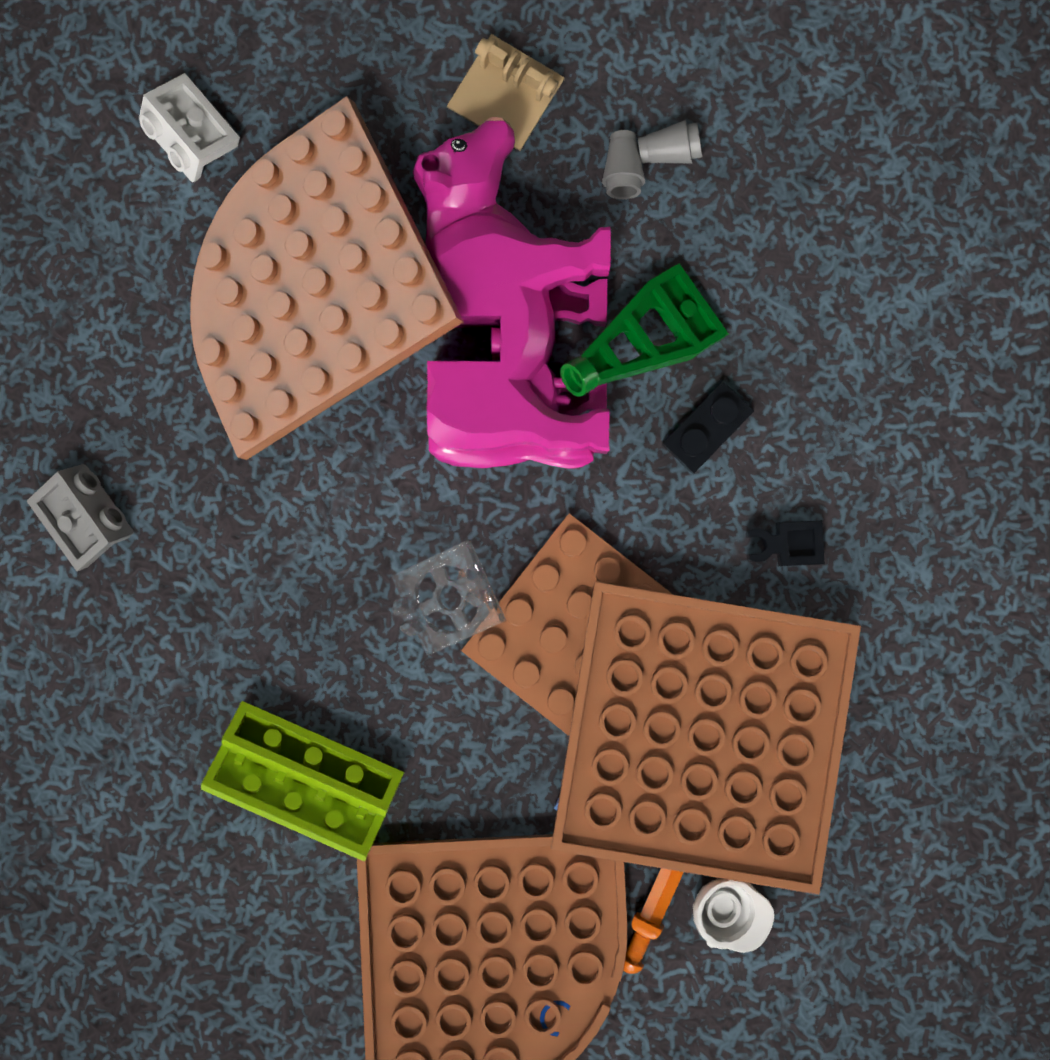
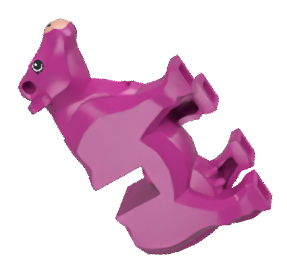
(518, 287)

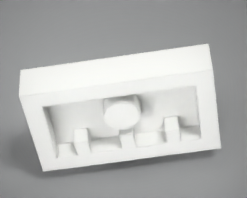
(186, 126)

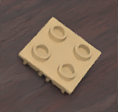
(507, 87)

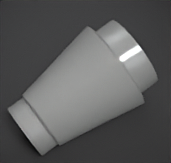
(671, 144)
(623, 166)

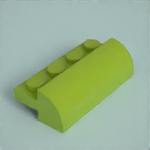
(302, 780)

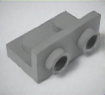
(79, 515)

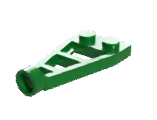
(682, 311)

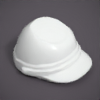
(732, 915)

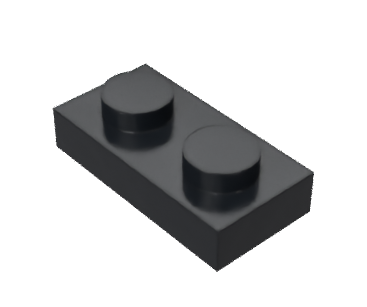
(708, 427)

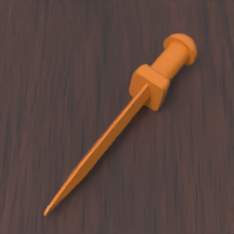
(648, 922)

